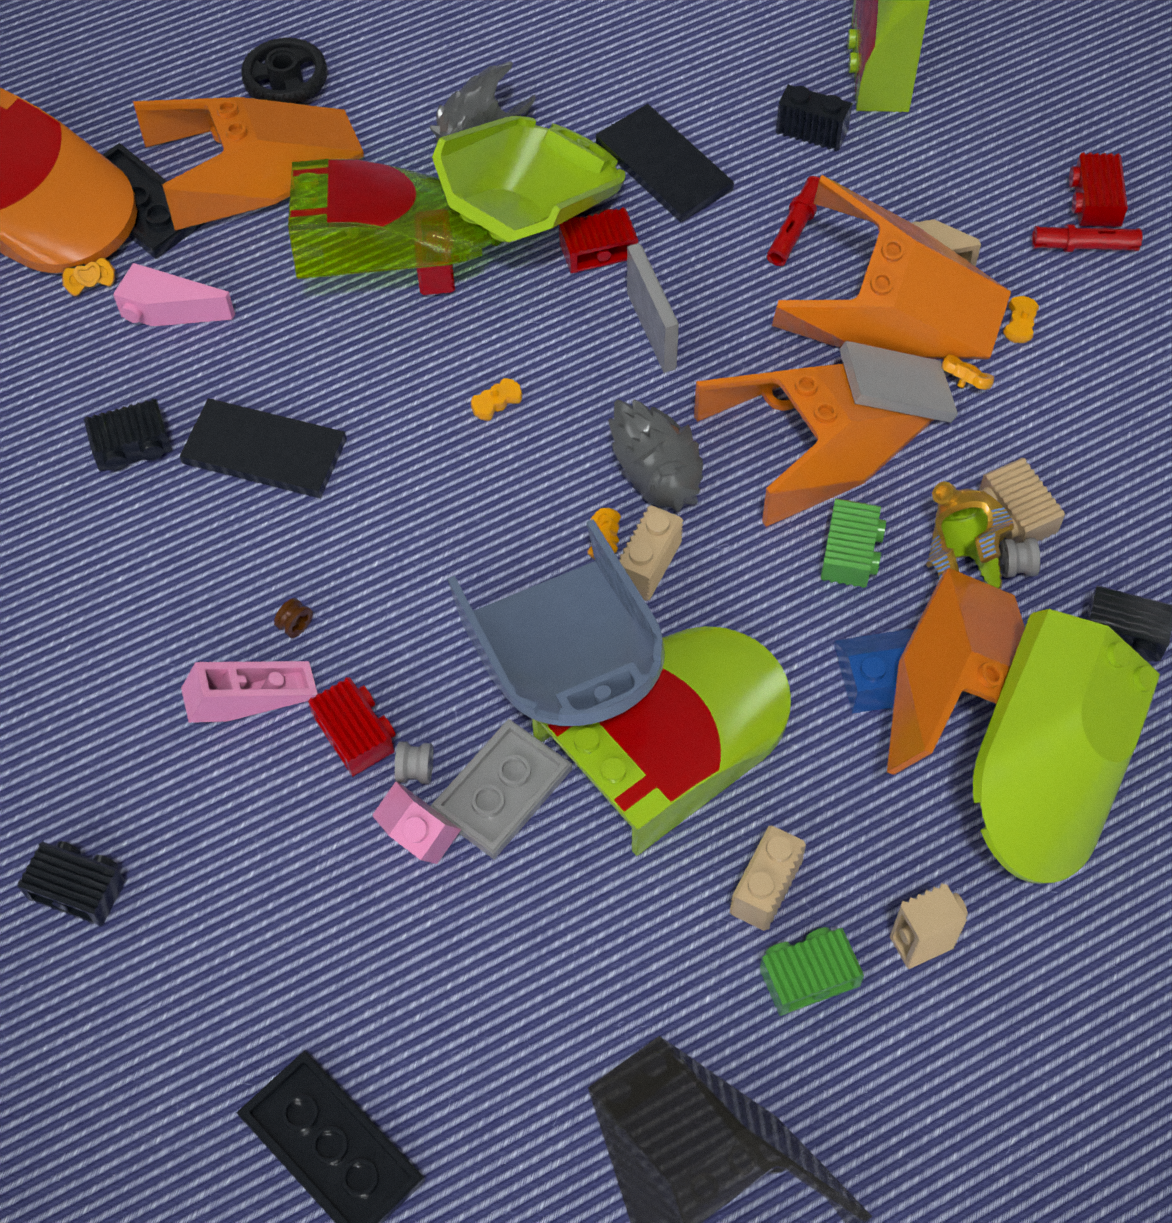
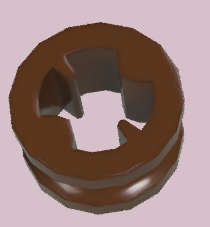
(293, 617)

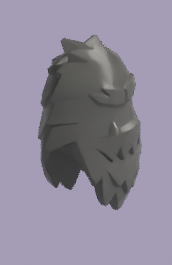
(476, 103)
(656, 454)

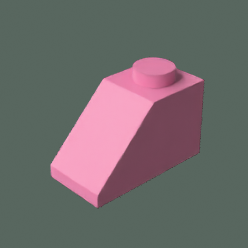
(415, 824)

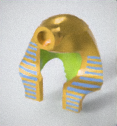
(971, 526)

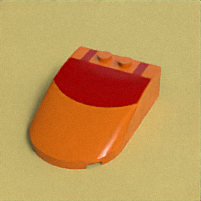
(57, 192)

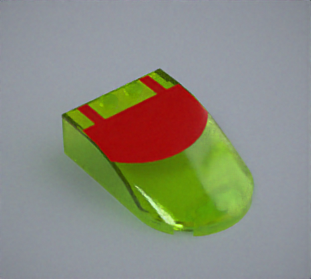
(374, 219)

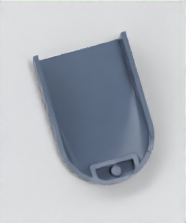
(570, 644)

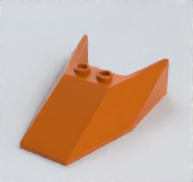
(257, 153)
(913, 295)
(850, 437)
(957, 647)

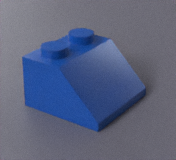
(871, 668)

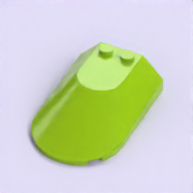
(523, 175)
(1059, 744)

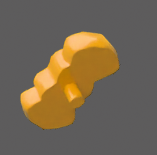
(96, 272)
(1021, 320)
(967, 373)
(496, 399)
(607, 521)

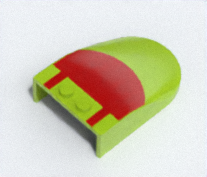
(885, 52)
(690, 737)

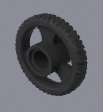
(283, 70)

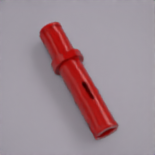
(800, 213)
(1073, 238)

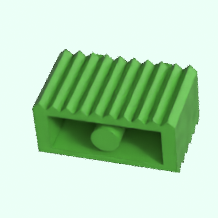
(852, 542)
(810, 970)

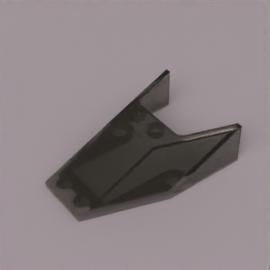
(694, 1142)

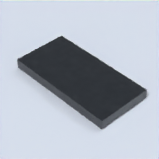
(664, 162)
(153, 224)
(263, 448)
(330, 1145)

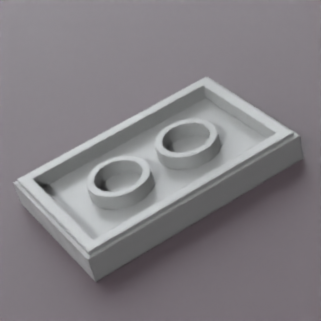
(652, 307)
(898, 382)
(502, 788)

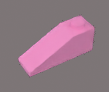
(169, 300)
(244, 688)

